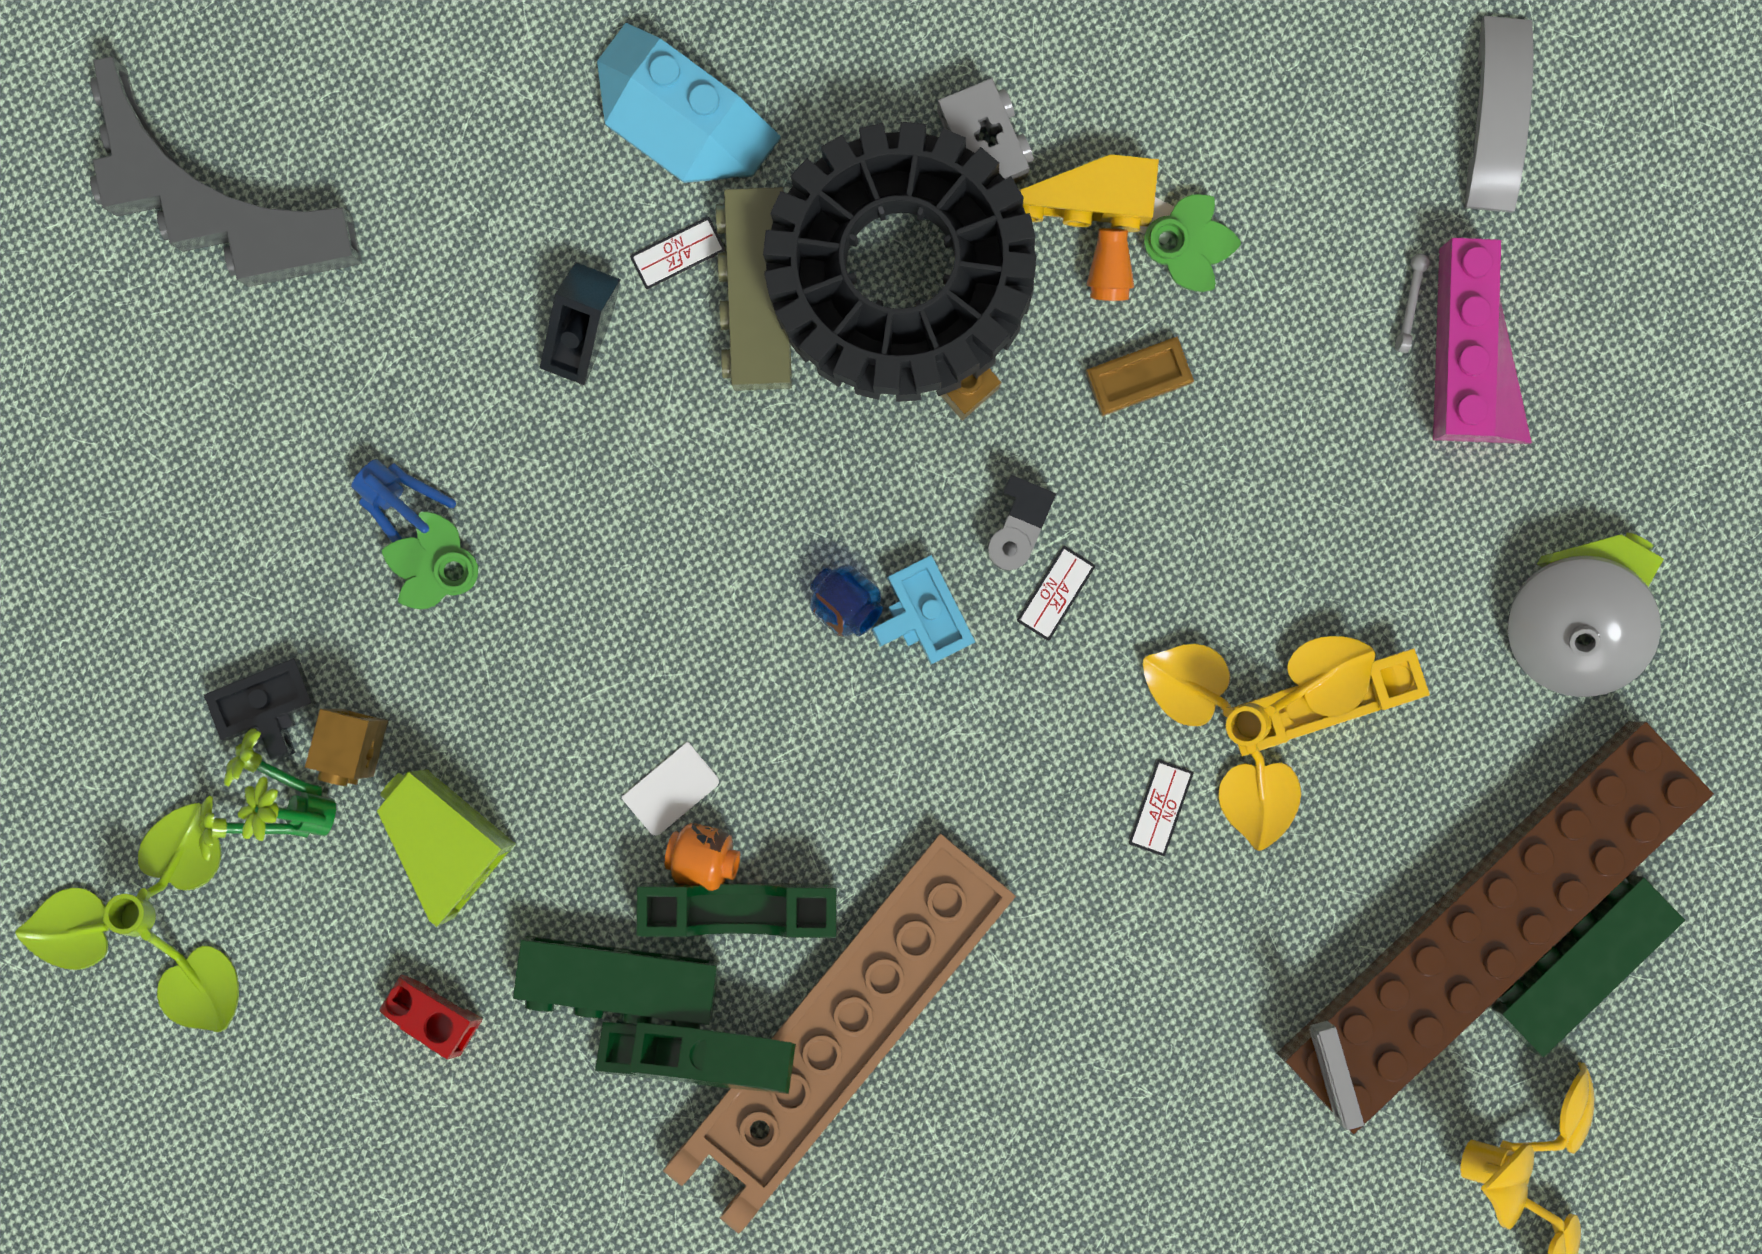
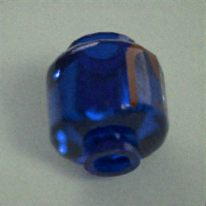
(845, 600)

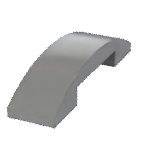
(1502, 114)

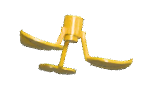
(1258, 797)
(1508, 1168)

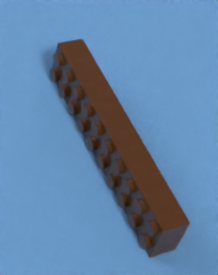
(1503, 916)

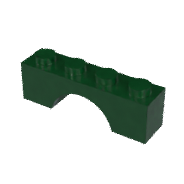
(737, 908)

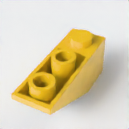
(1104, 190)

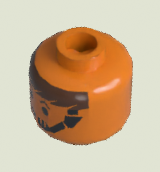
(701, 856)

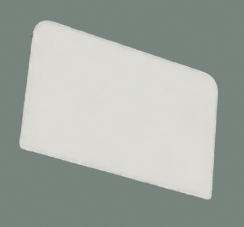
(671, 789)

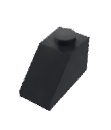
(579, 322)

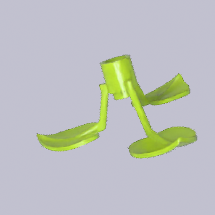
(72, 924)

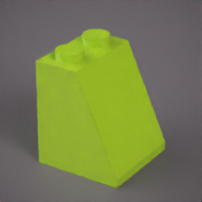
(440, 842)

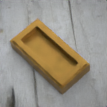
(1139, 376)

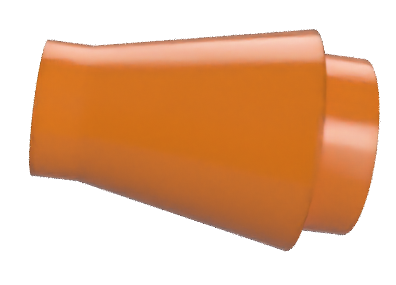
(1111, 266)

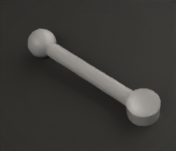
(1419, 264)

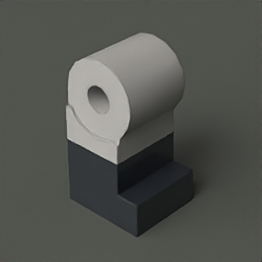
(1015, 541)

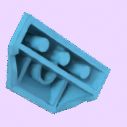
(679, 111)

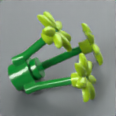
(303, 815)

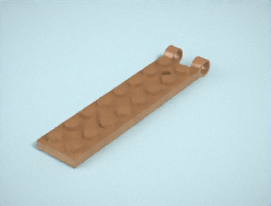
(850, 1023)

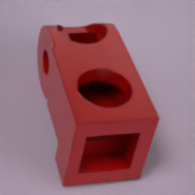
(430, 1017)

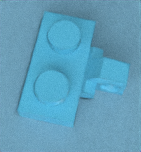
(924, 613)

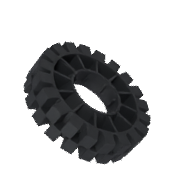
(915, 346)

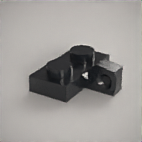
(263, 703)

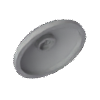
(1578, 599)

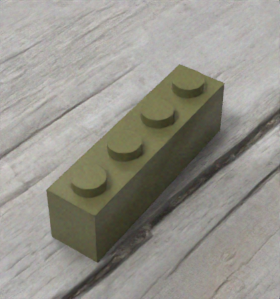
(758, 346)

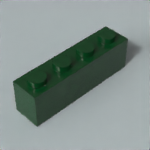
(1587, 964)
(616, 981)

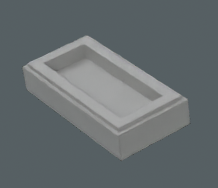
(1336, 1075)

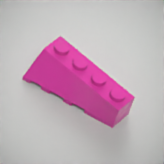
(1474, 364)

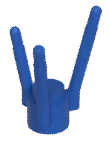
(382, 489)

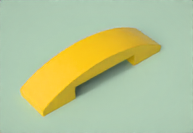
(1392, 683)

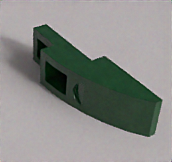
(695, 1056)

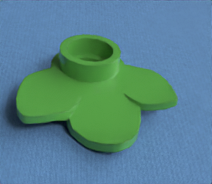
(1198, 242)
(423, 562)

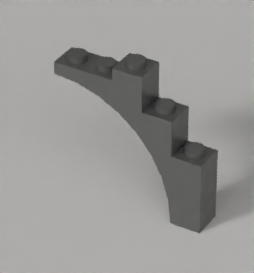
(143, 176)

